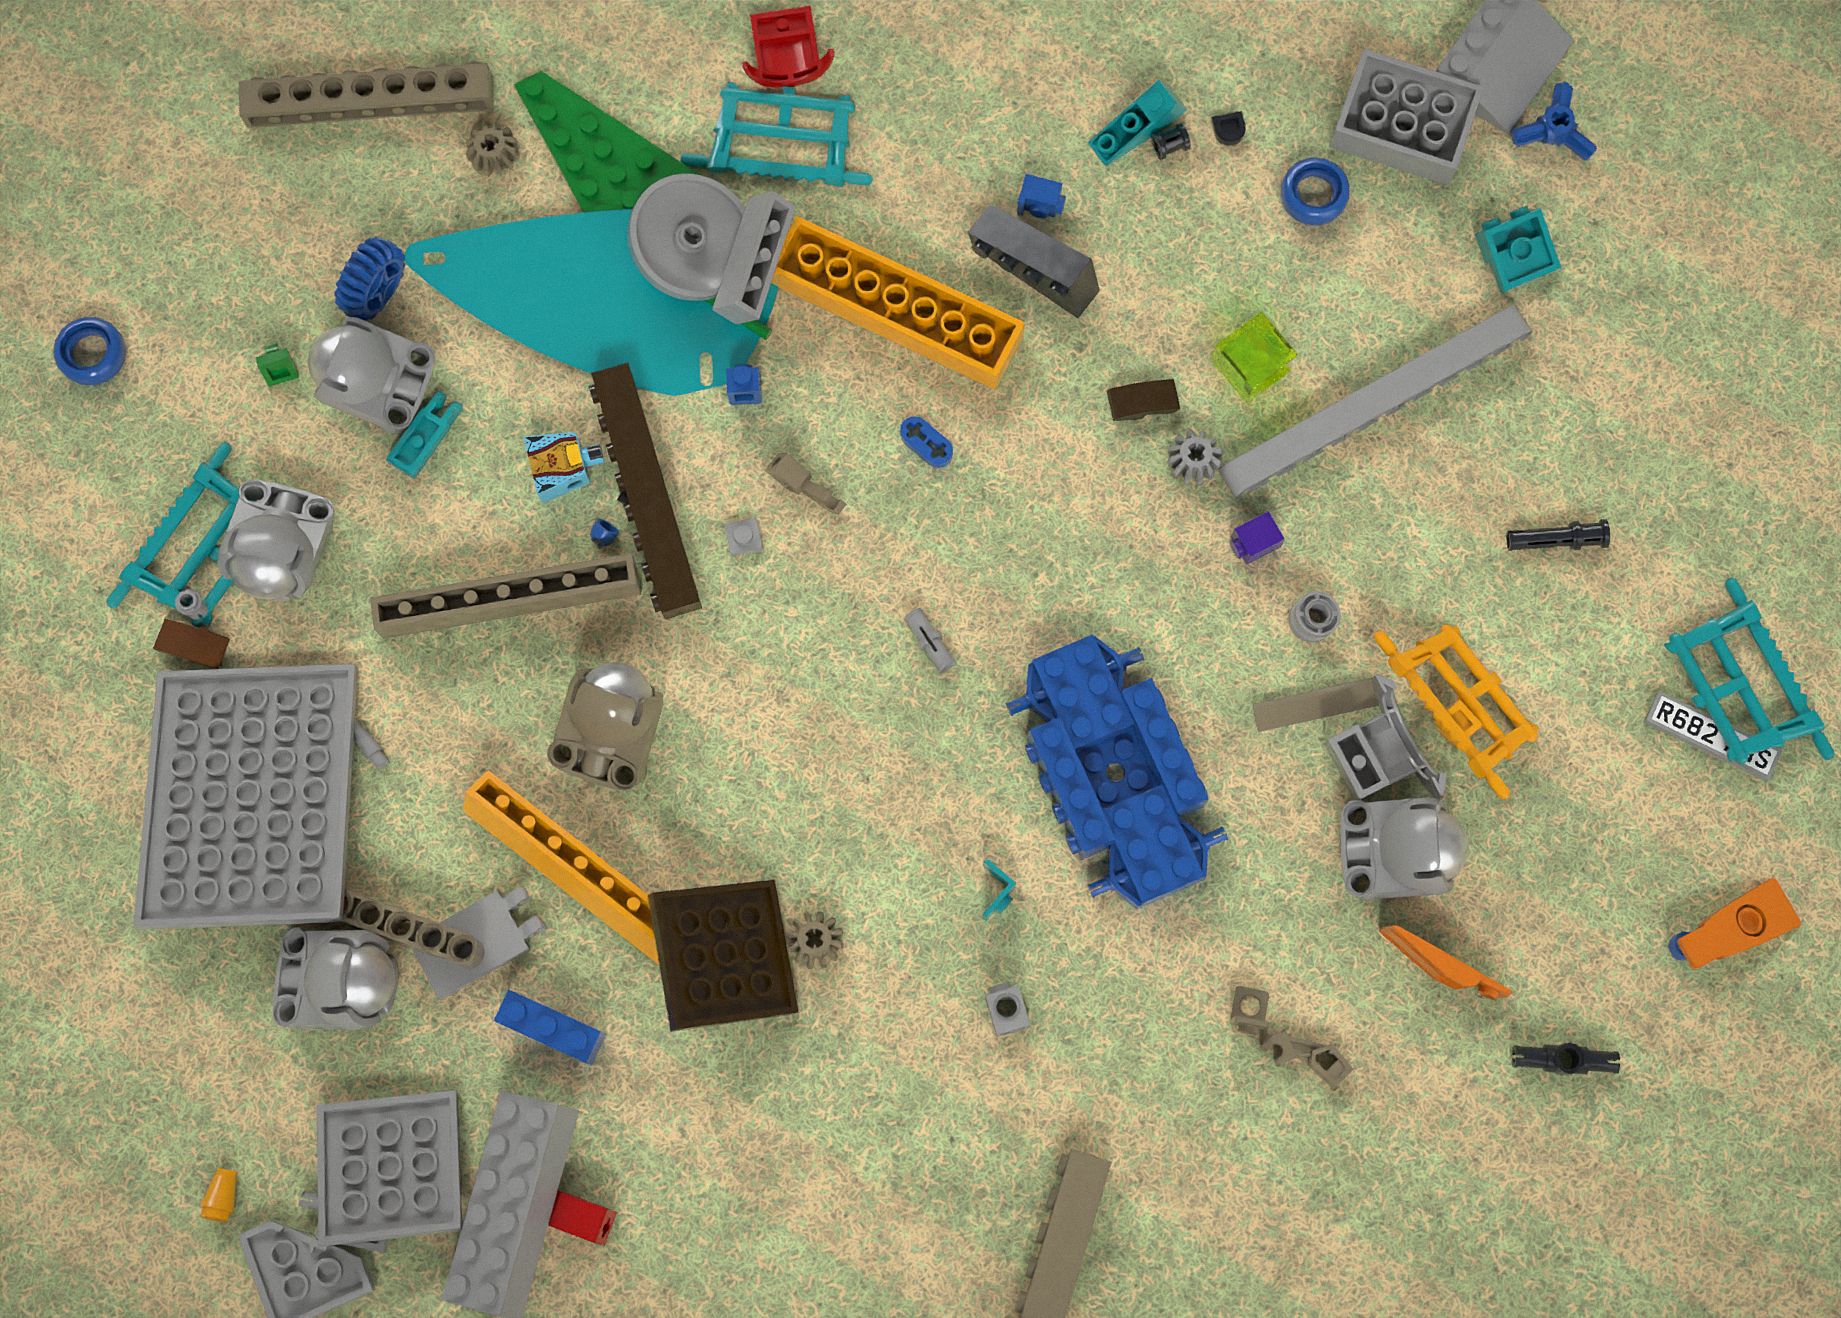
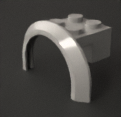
(1381, 750)

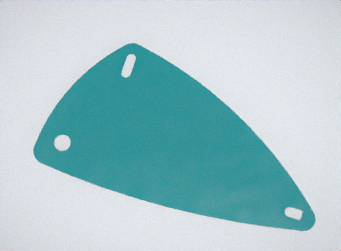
(580, 299)

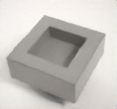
(743, 537)

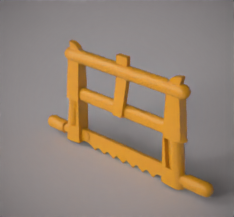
(1480, 762)

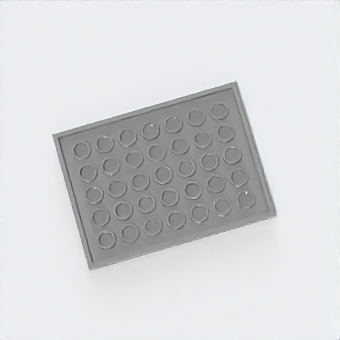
(247, 797)

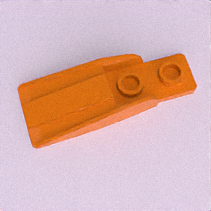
(1740, 925)
(1441, 965)

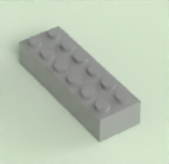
(510, 1205)

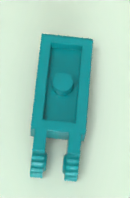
(423, 436)

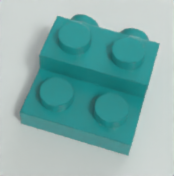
(1518, 248)

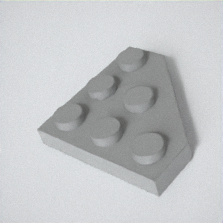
(299, 1275)

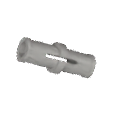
(942, 658)

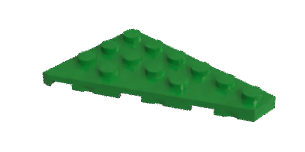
(596, 154)

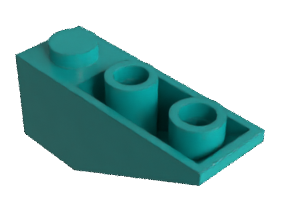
(1146, 115)

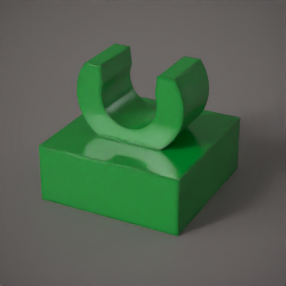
(277, 365)

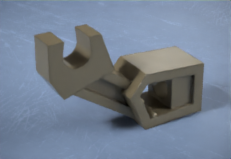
(797, 480)
(1294, 1047)

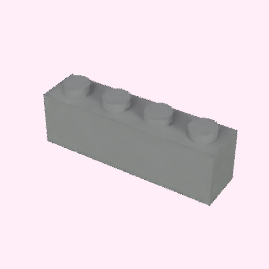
(754, 258)

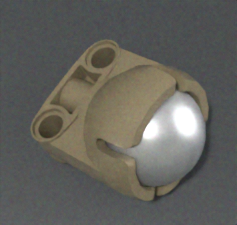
(607, 725)

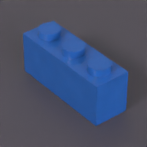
(550, 1027)

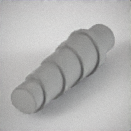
(369, 746)

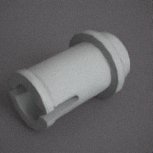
(185, 607)

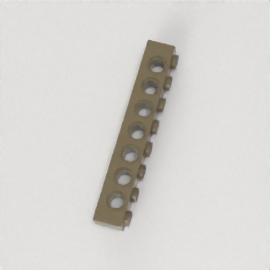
(381, 103)

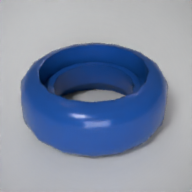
(1313, 214)
(82, 328)

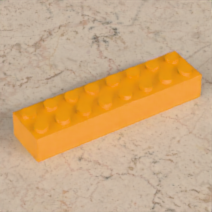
(897, 303)

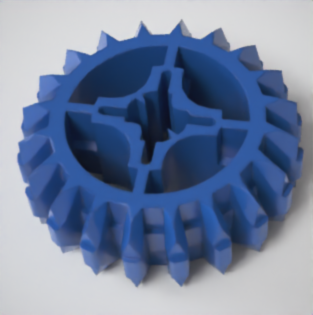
(369, 278)

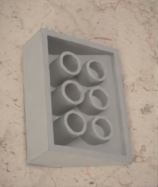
(1510, 53)
(1406, 117)

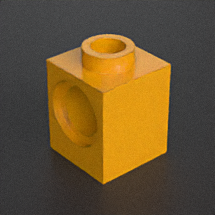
(1464, 718)

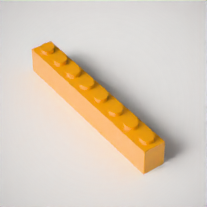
(562, 860)

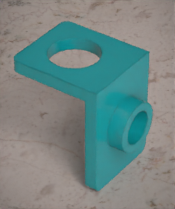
(1004, 898)

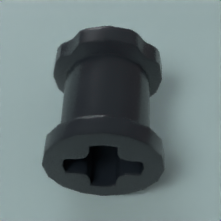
(1170, 141)

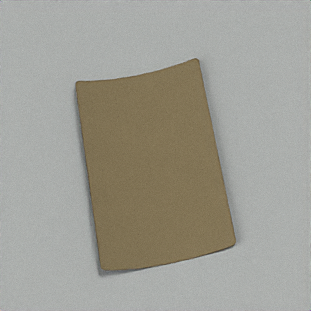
(1314, 704)

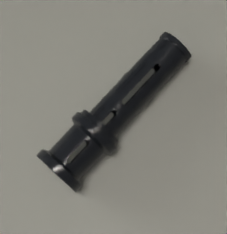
(1573, 535)

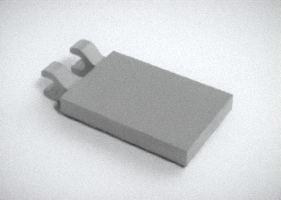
(494, 928)

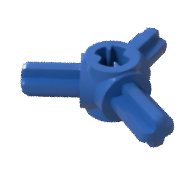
(1546, 131)

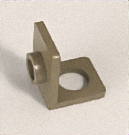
(1246, 1023)

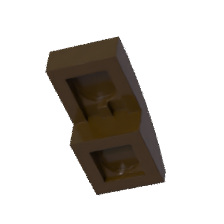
(1143, 399)

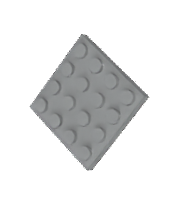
(388, 1168)

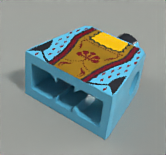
(560, 463)

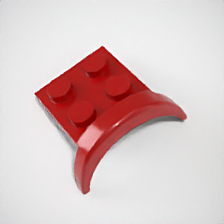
(786, 49)

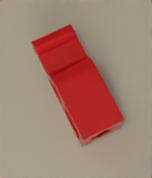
(581, 1218)

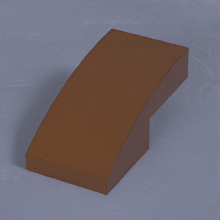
(191, 643)

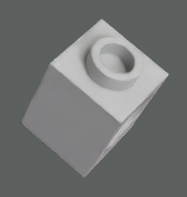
(1011, 1024)

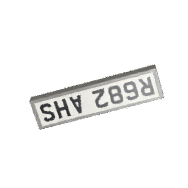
(1701, 732)

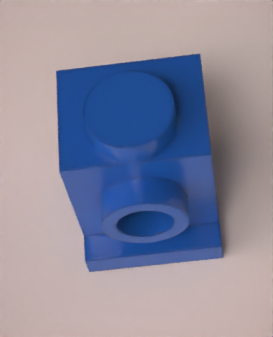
(1041, 197)
(743, 380)

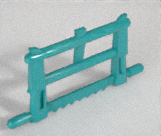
(837, 138)
(135, 572)
(1747, 616)

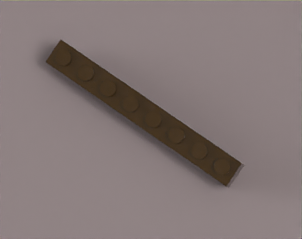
(646, 491)

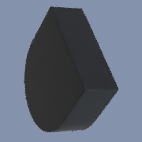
(1229, 128)

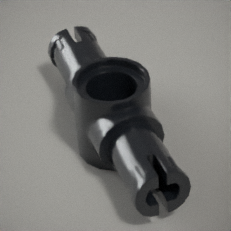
(1582, 1059)

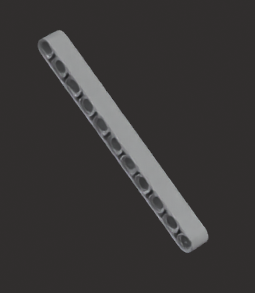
(1374, 400)

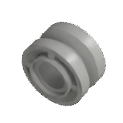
(1321, 604)

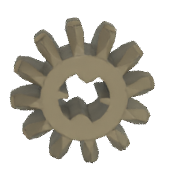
(501, 156)
(826, 937)

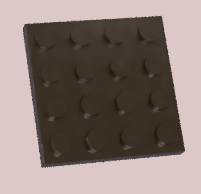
(722, 954)

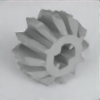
(1198, 469)

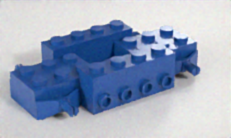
(1101, 725)

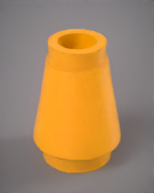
(220, 1196)

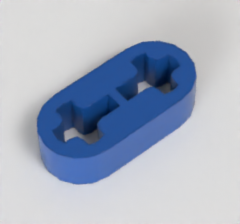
(931, 437)

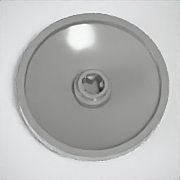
(684, 235)

